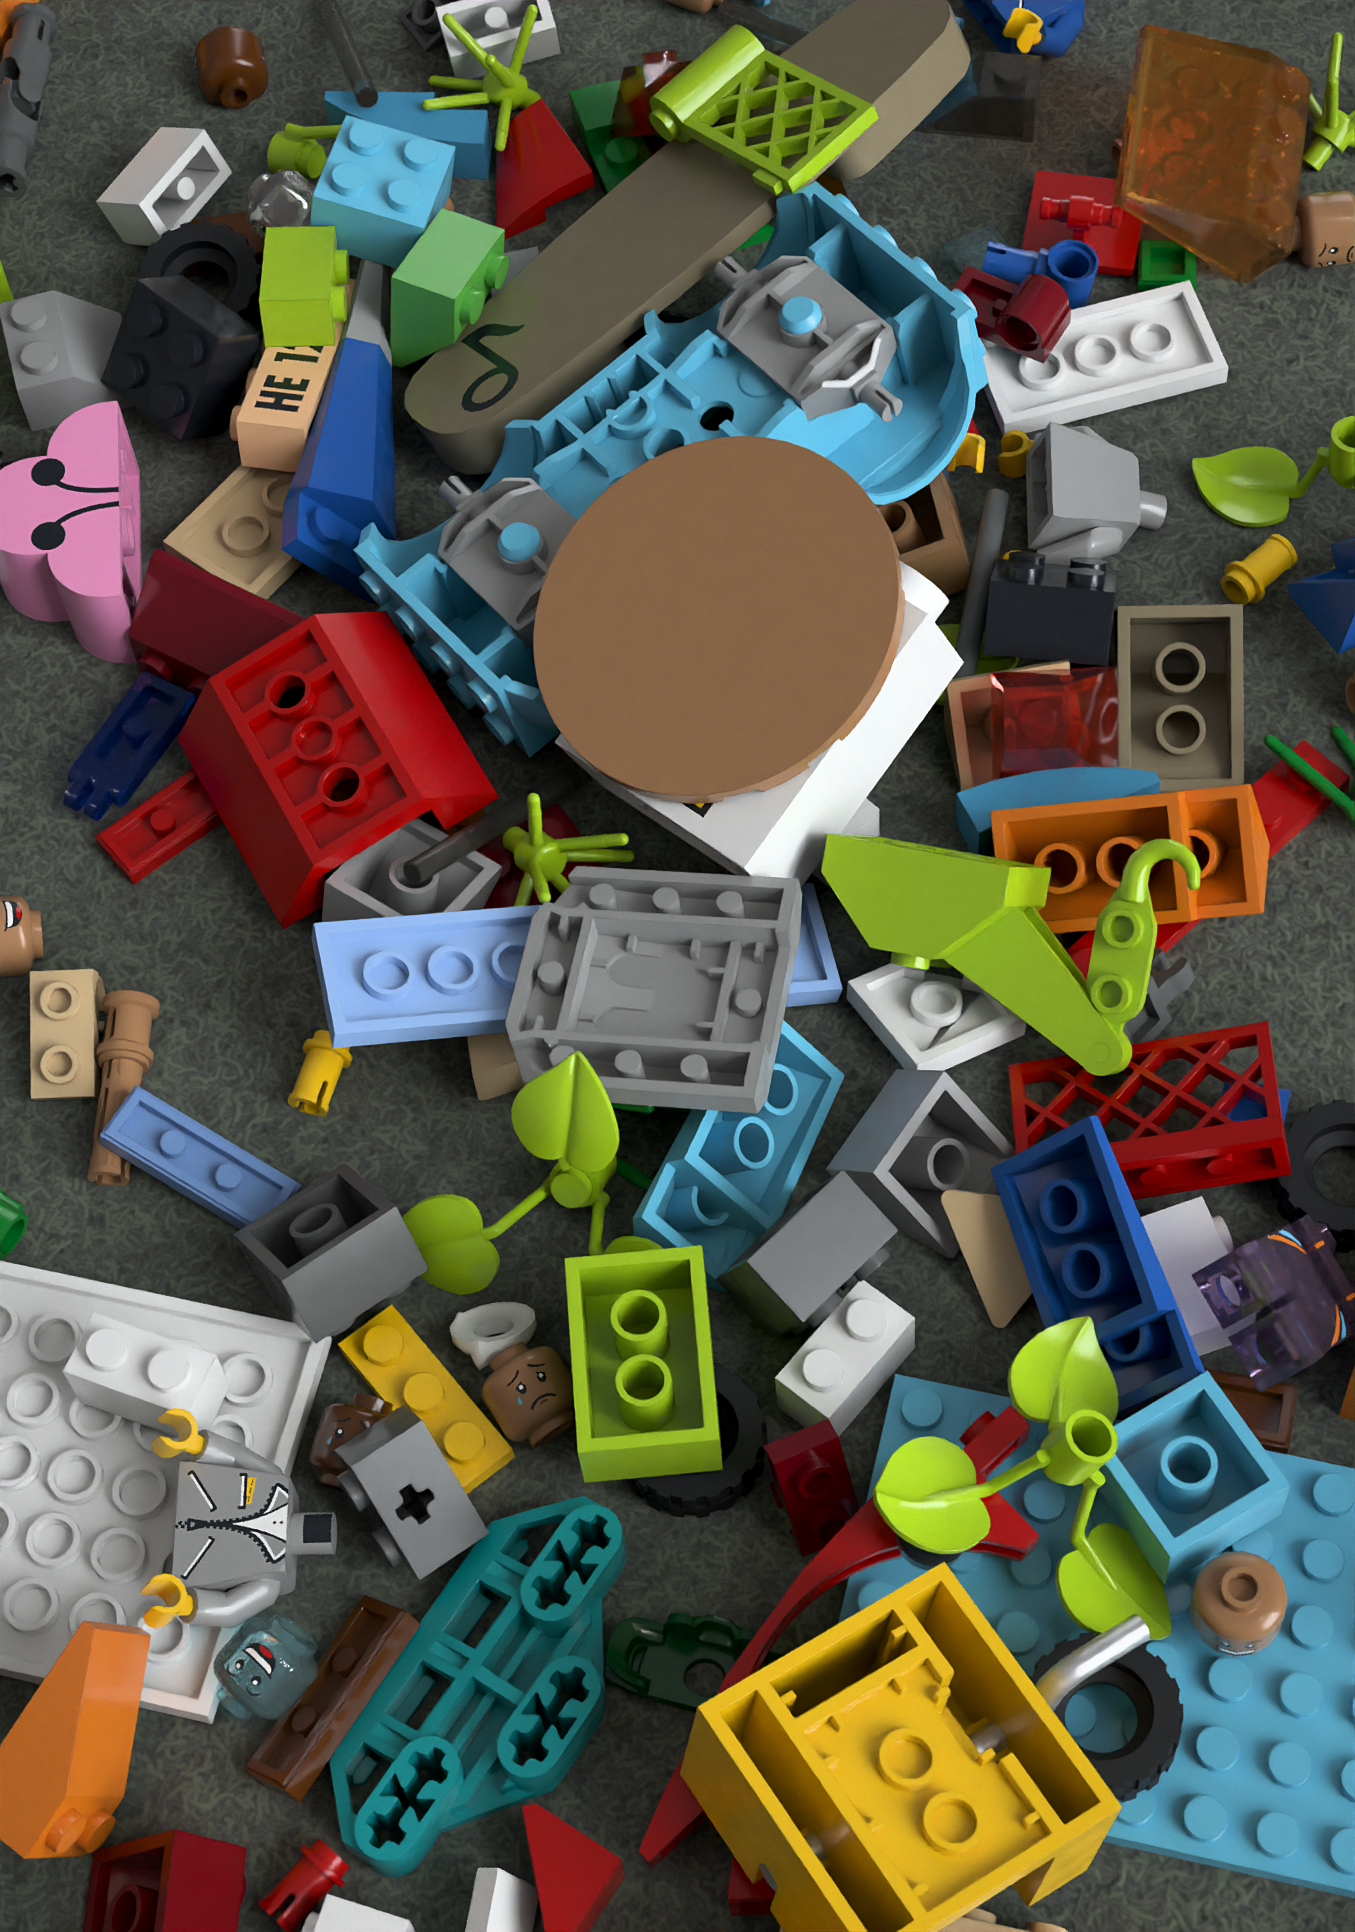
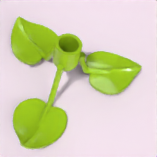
(1256, 482)
(555, 1117)
(1059, 1380)

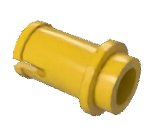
(1248, 578)
(319, 1074)

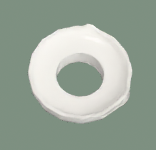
(472, 1327)

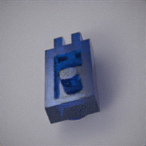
(128, 745)

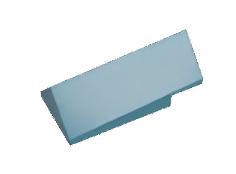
(738, 1169)

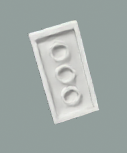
(1108, 361)

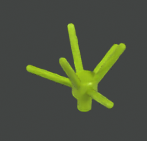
(501, 84)
(1333, 127)
(545, 857)

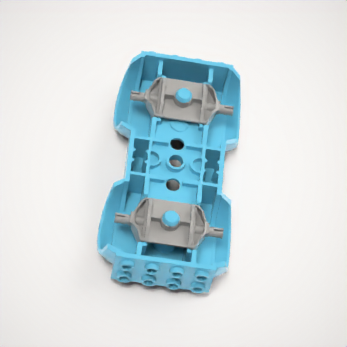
(814, 347)

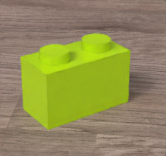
(301, 286)

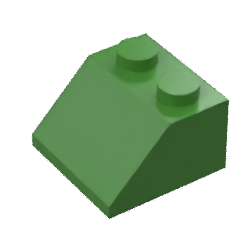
(444, 284)

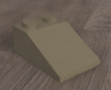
(1181, 693)

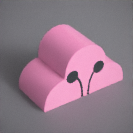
(76, 532)

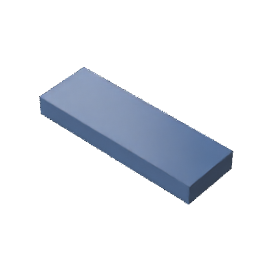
(195, 1160)

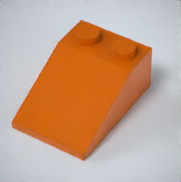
(73, 1745)

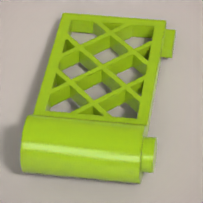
(723, 84)

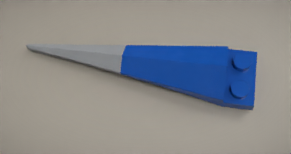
(349, 454)

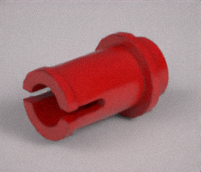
(307, 1881)

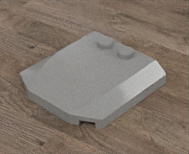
(660, 984)

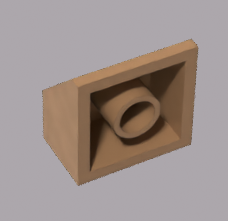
(931, 535)

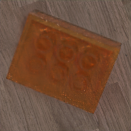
(1214, 148)

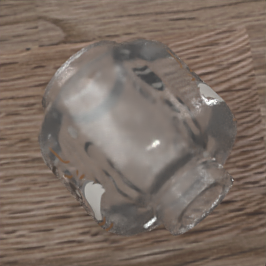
(279, 201)

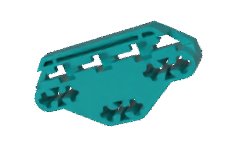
(493, 1690)

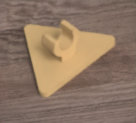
(989, 1251)

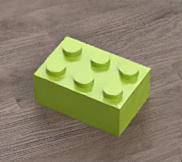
(642, 1364)

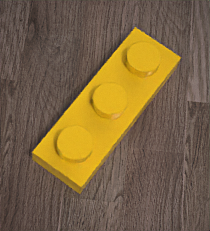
(408, 1373)

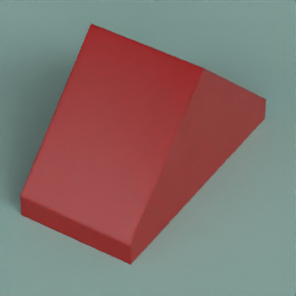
(570, 1872)

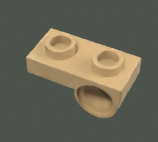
(65, 1033)

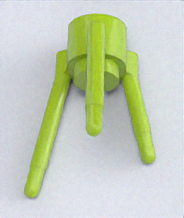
(299, 150)

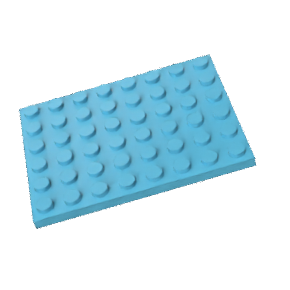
(1263, 1736)

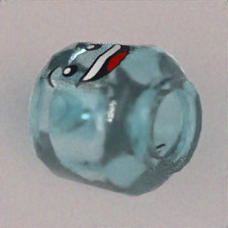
(265, 1667)

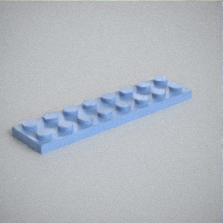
(460, 968)

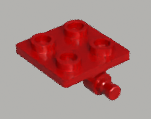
(1082, 210)

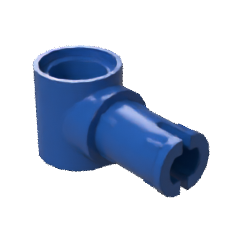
(1067, 263)

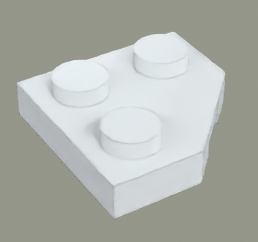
(931, 1017)

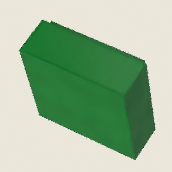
(1164, 264)

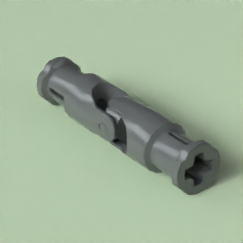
(22, 76)

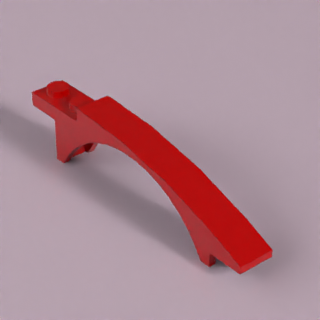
(856, 1547)

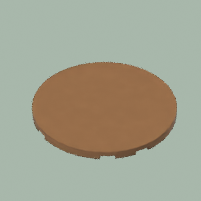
(718, 619)

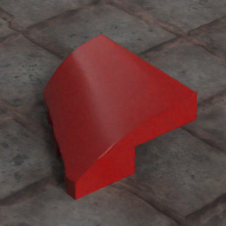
(536, 170)

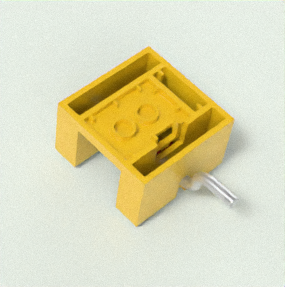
(903, 1767)

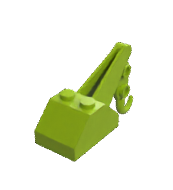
(986, 923)

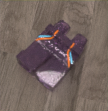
(1300, 1284)

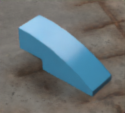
(403, 111)
(1043, 788)

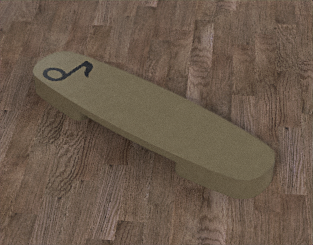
(665, 232)

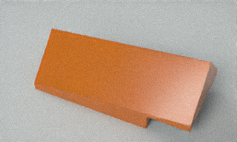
(1094, 838)

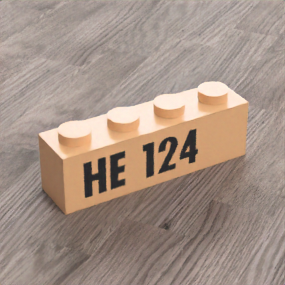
(283, 402)

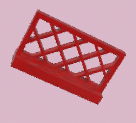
(1182, 1161)

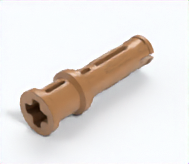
(123, 1061)

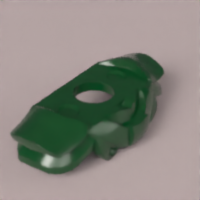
(655, 1656)

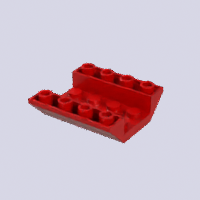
(361, 718)

